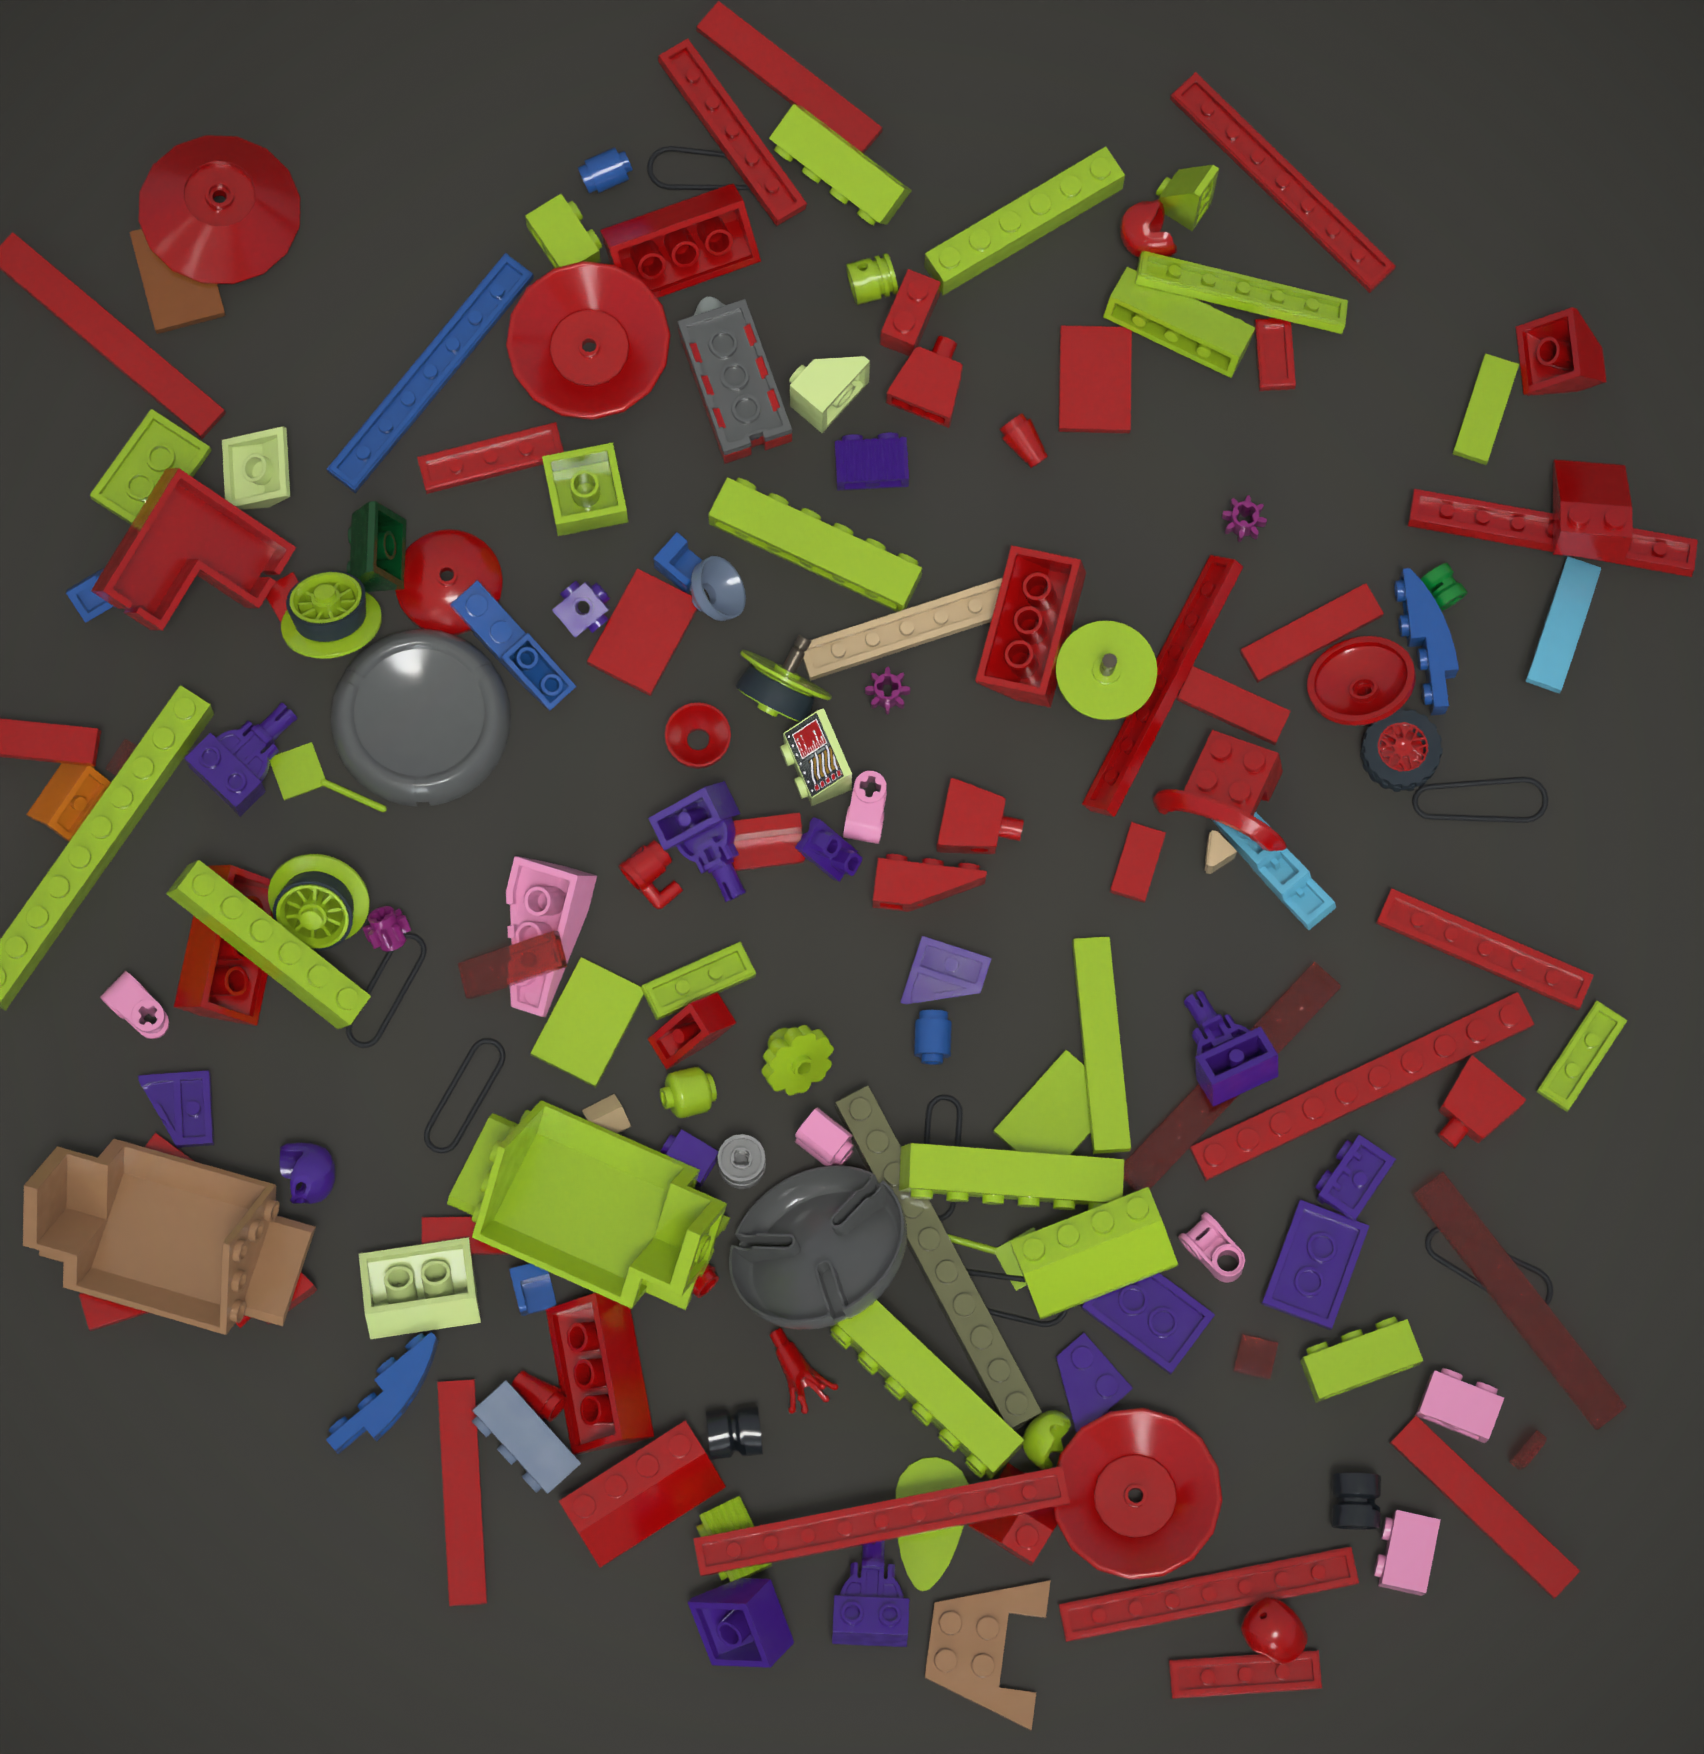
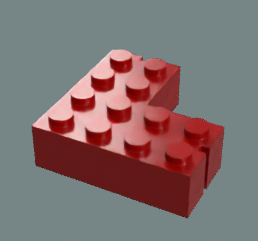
(187, 534)

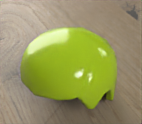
(1044, 1437)

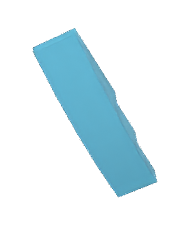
(1563, 625)
(1284, 877)

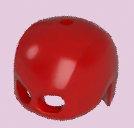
(1142, 227)
(1274, 1630)

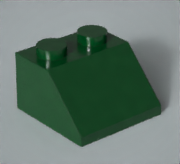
(377, 547)

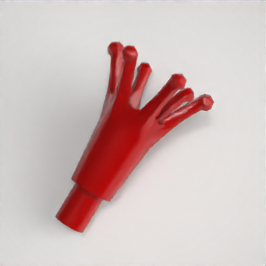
(798, 1372)

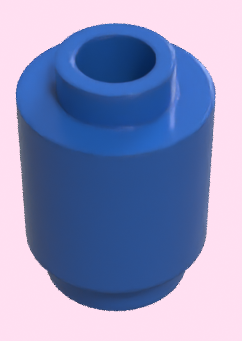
(605, 170)
(932, 1037)

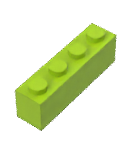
(840, 165)
(1180, 324)

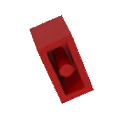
(910, 312)

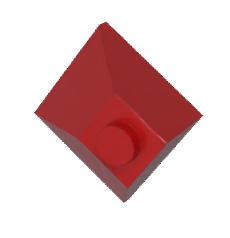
(1559, 354)
(1019, 1534)

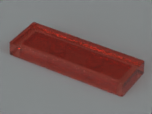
(512, 964)

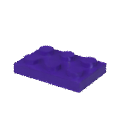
(1315, 1265)
(1153, 1319)

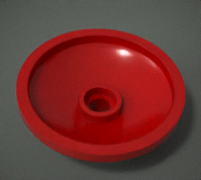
(427, 596)
(1361, 680)

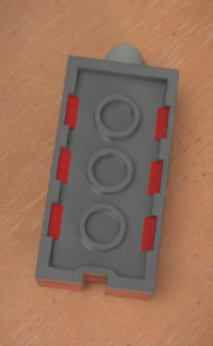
(734, 378)

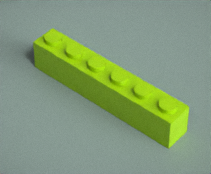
(1024, 220)
(815, 544)
(268, 944)
(1009, 1175)

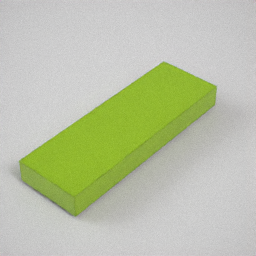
(1485, 409)
(698, 980)
(1581, 1056)

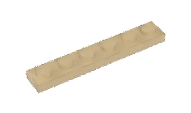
(901, 630)

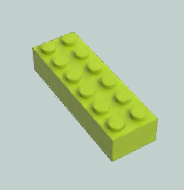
(930, 1387)

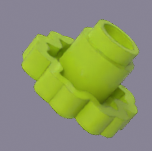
(796, 1059)

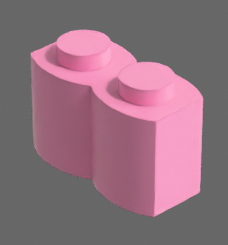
(825, 1139)

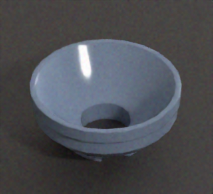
(723, 587)

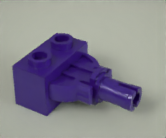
(240, 759)
(704, 834)
(1228, 1054)
(871, 1607)

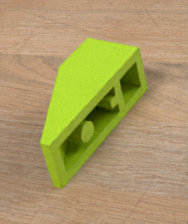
(1188, 194)

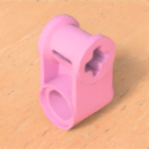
(865, 813)
(133, 1003)
(1212, 1247)

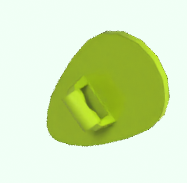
(929, 1553)

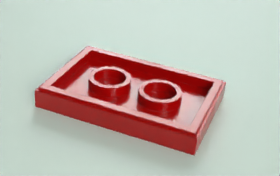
(1095, 379)
(643, 632)

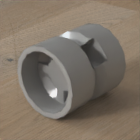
(741, 1161)

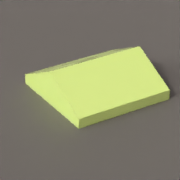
(256, 469)

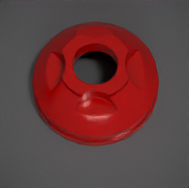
(697, 718)

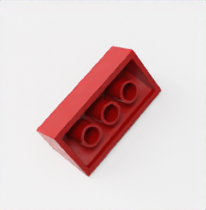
(685, 241)
(1030, 624)
(216, 976)
(599, 1373)
(642, 1494)

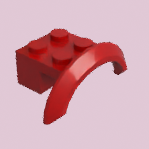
(1229, 786)

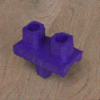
(828, 850)

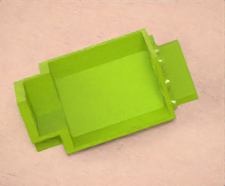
(589, 1206)

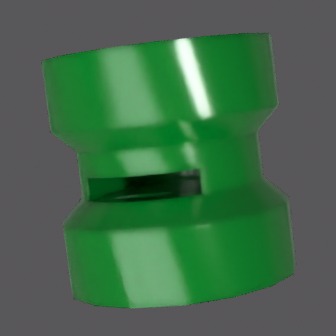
(1443, 586)

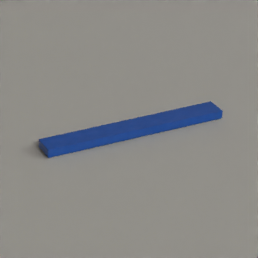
(430, 373)

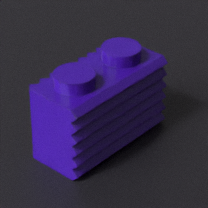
(871, 462)

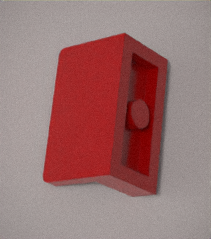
(767, 841)

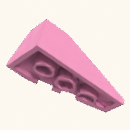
(541, 901)

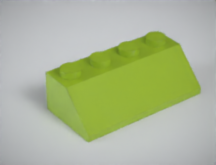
(1094, 1253)

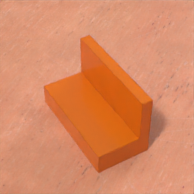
(68, 798)

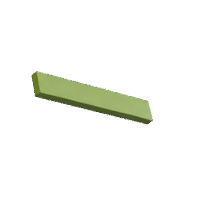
(1241, 292)
(1101, 1045)

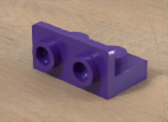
(1355, 1178)

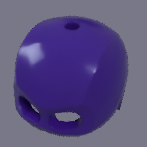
(312, 1167)

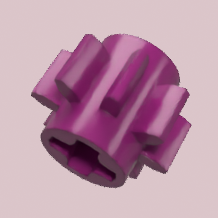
(1242, 528)
(897, 690)
(386, 928)

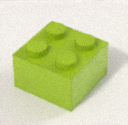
(585, 489)

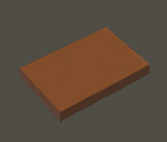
(173, 298)

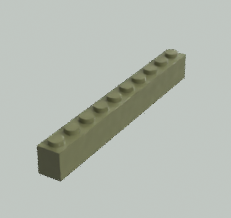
(941, 1265)

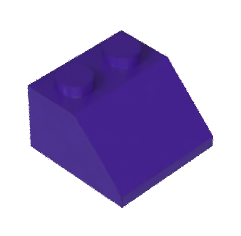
(742, 1623)

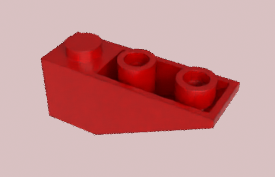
(911, 885)

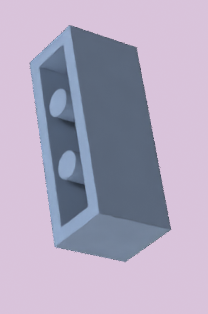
(524, 1438)

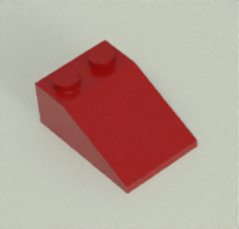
(1591, 510)

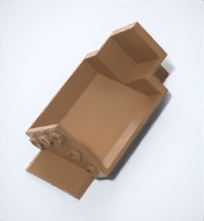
(166, 1235)

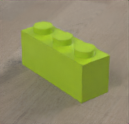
(1360, 1358)

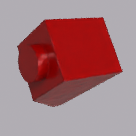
(692, 1030)

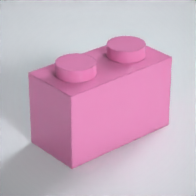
(1460, 1405)
(1407, 1552)

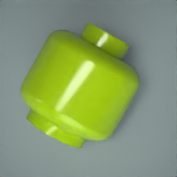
(688, 1092)

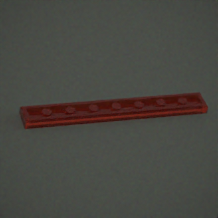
(1196, 1112)
(1519, 1301)

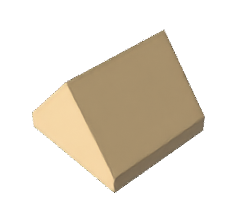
(1218, 852)
(608, 1114)

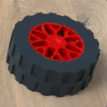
(1401, 750)

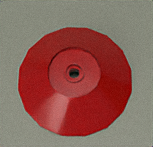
(223, 239)
(579, 307)
(1176, 1484)

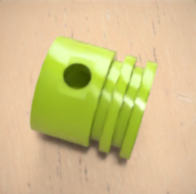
(871, 279)

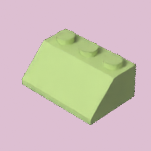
(419, 1288)

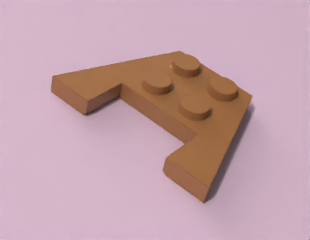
(970, 1644)

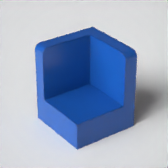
(677, 562)
(532, 1289)

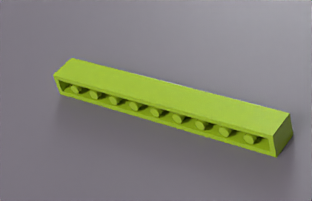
(99, 839)

